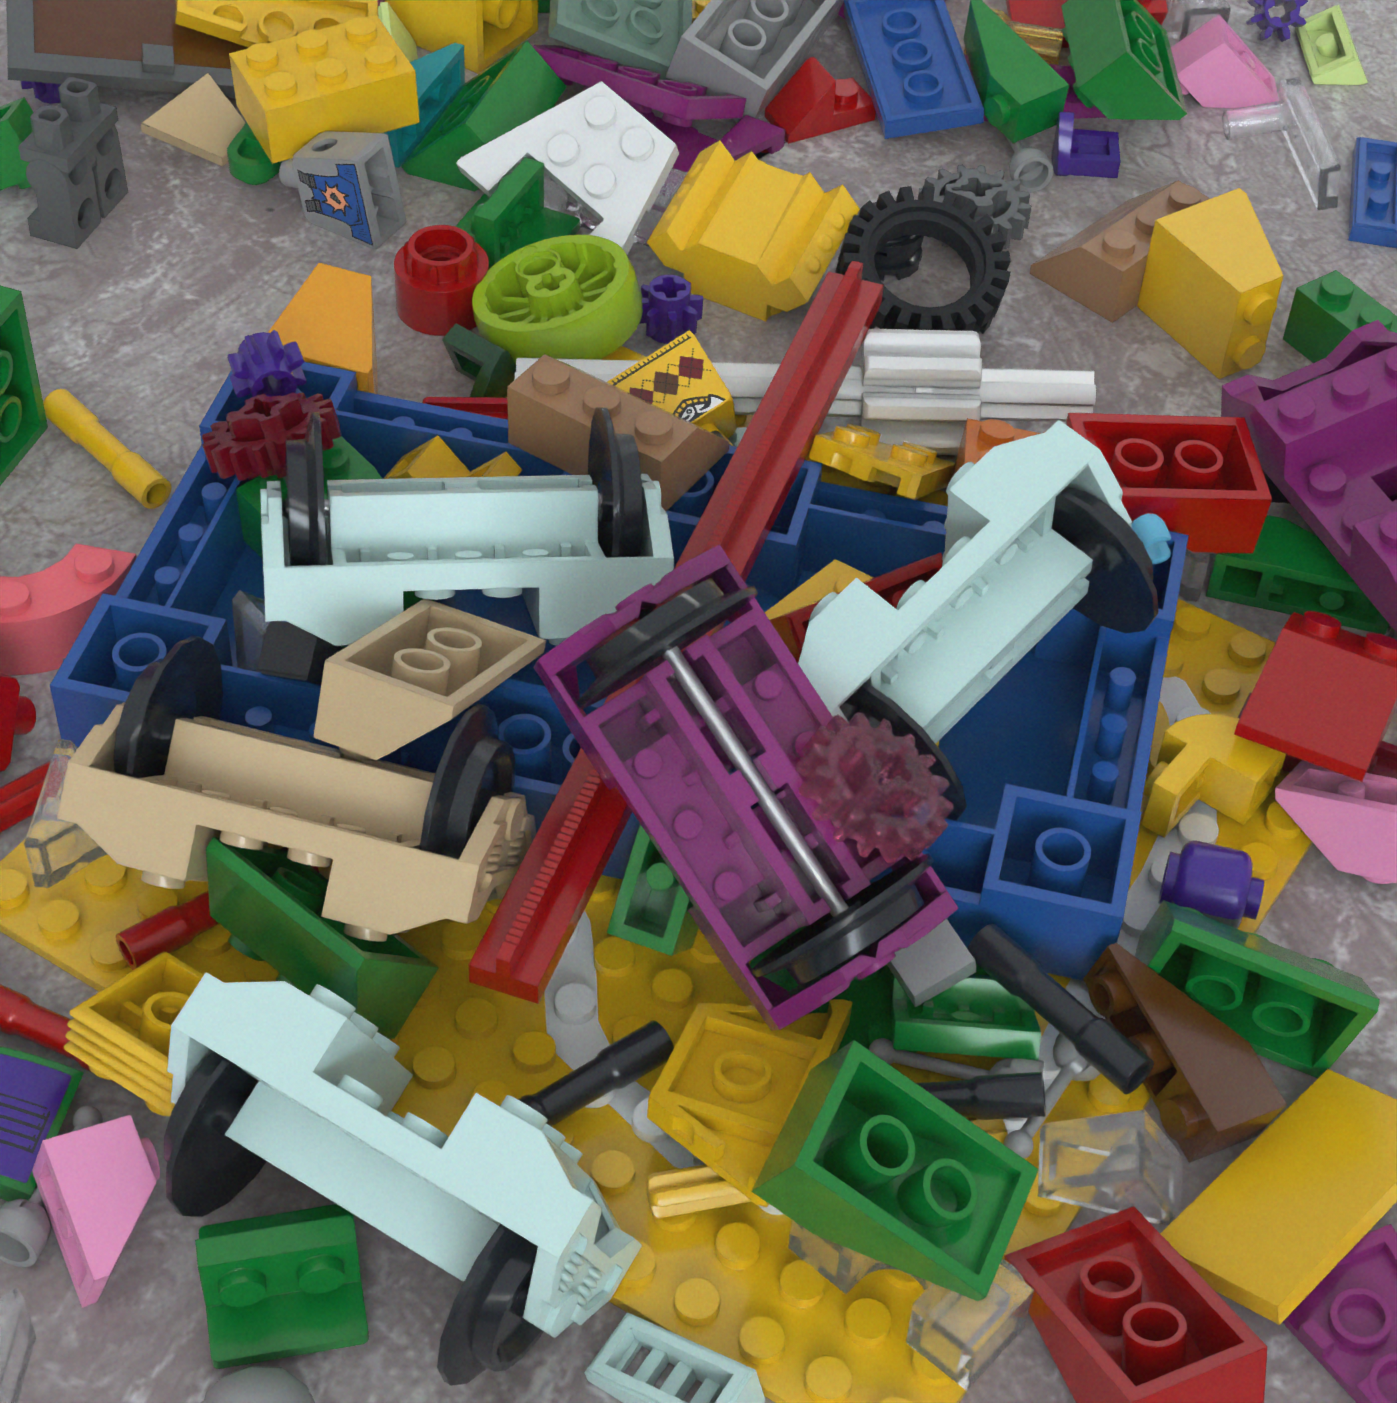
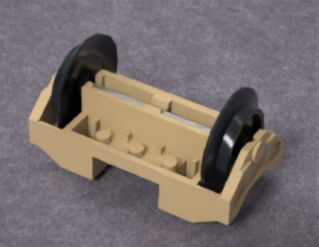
(400, 838)

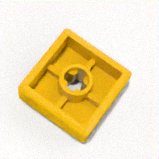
(128, 1028)

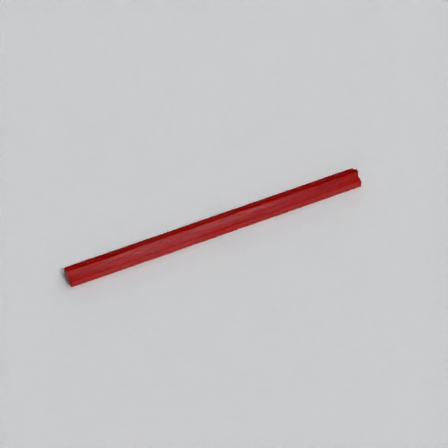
(587, 818)

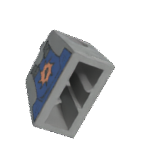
(348, 185)

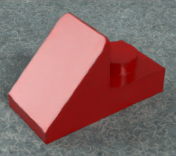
(818, 104)

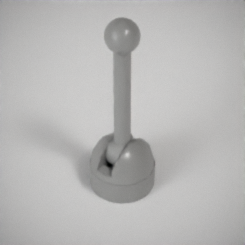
(1030, 167)
(884, 1049)
(1072, 1068)
(25, 1222)

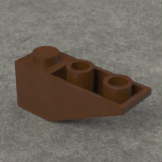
(1203, 1072)

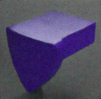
(1084, 151)

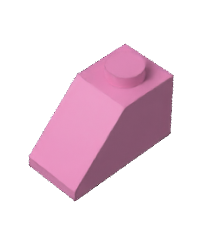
(1221, 68)
(1345, 818)
(95, 1195)

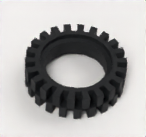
(943, 222)

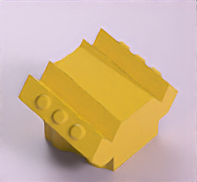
(751, 232)

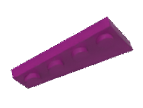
(641, 88)
(1353, 1319)

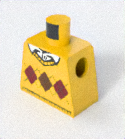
(683, 383)

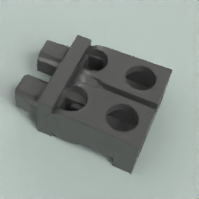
(73, 164)

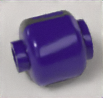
(1212, 882)

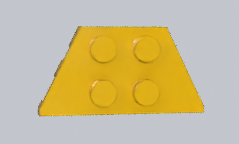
(860, 454)
(737, 1082)

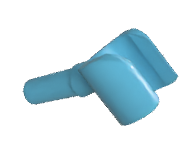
(1153, 534)

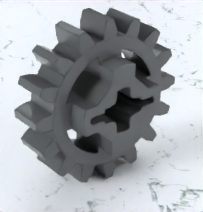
(991, 194)

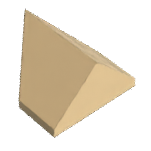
(197, 121)

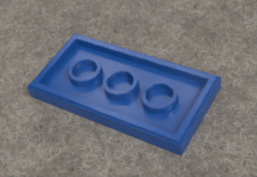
(913, 66)

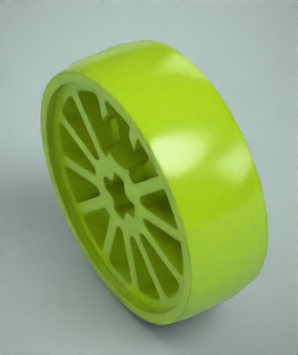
(560, 299)

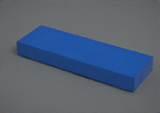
(1374, 193)

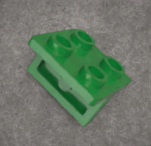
(516, 214)
(281, 1285)

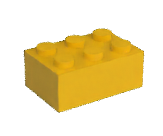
(322, 82)

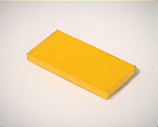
(1295, 1198)

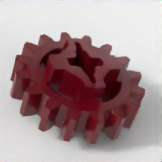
(255, 436)

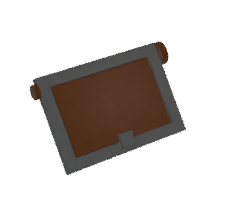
(113, 45)

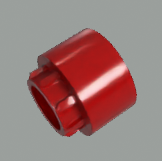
(438, 279)

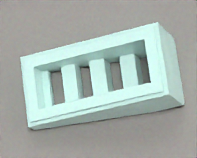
(721, 1376)

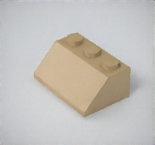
(414, 677)

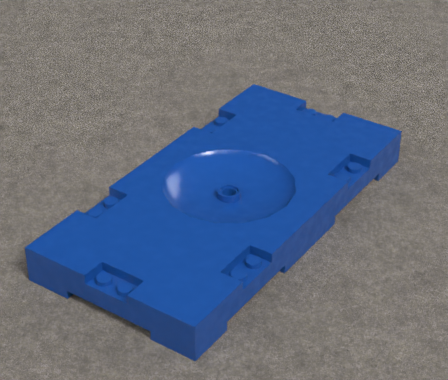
(1043, 758)

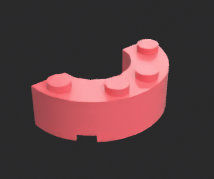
(50, 607)

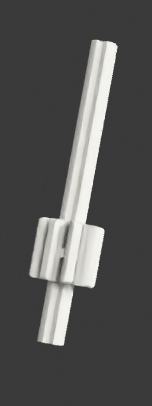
(911, 387)

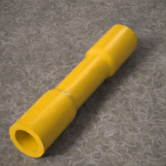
(127, 467)

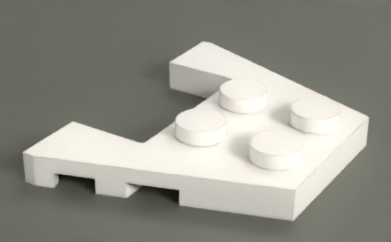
(591, 149)

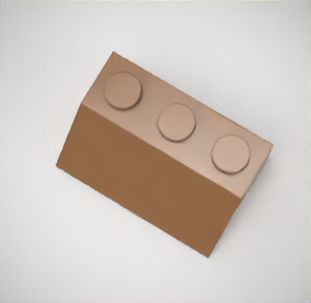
(1108, 258)
(553, 416)

